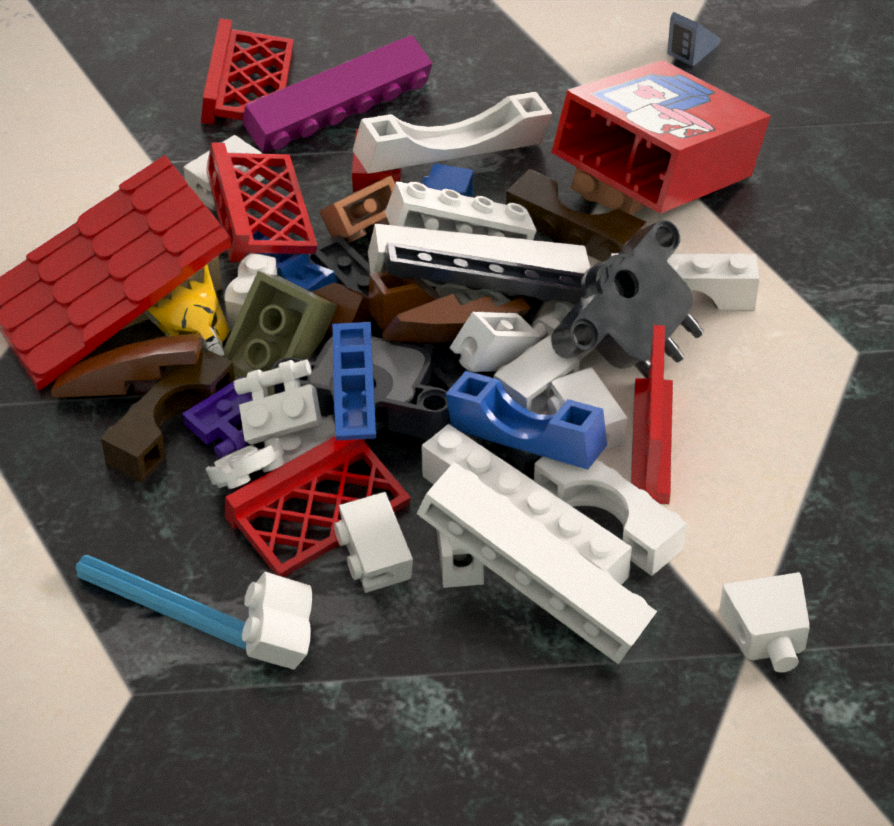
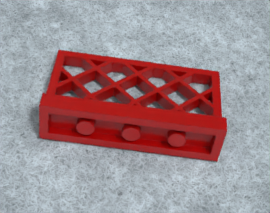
(224, 71)
(233, 203)
(653, 426)
(291, 481)

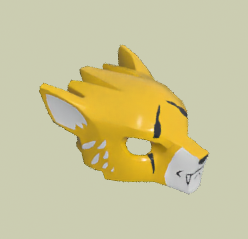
(194, 312)

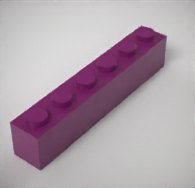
(337, 94)

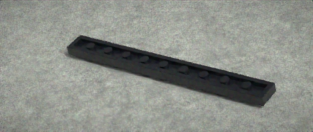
(446, 369)

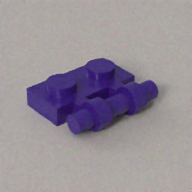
(218, 418)

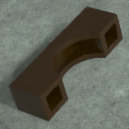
(597, 232)
(136, 441)

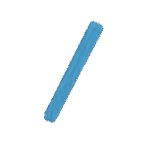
(161, 600)

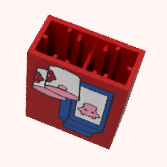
(659, 135)

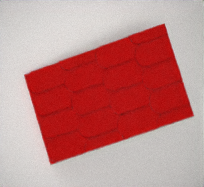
(108, 270)

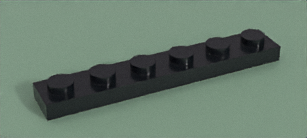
(482, 273)

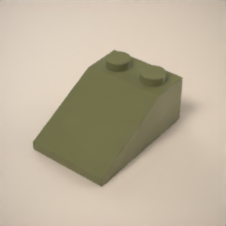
(276, 324)

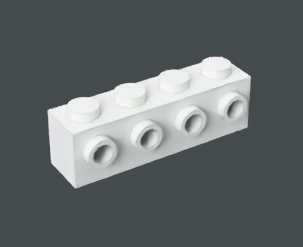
(447, 210)

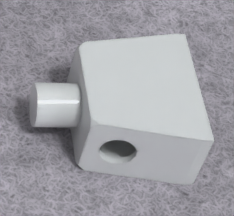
(768, 618)

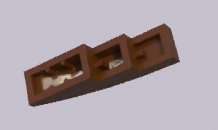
(443, 319)
(114, 370)

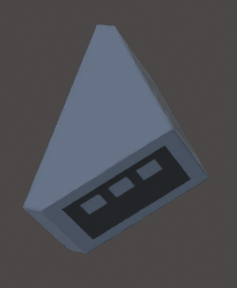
(689, 40)

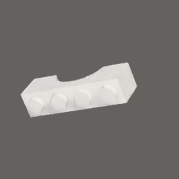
(725, 278)
(648, 526)

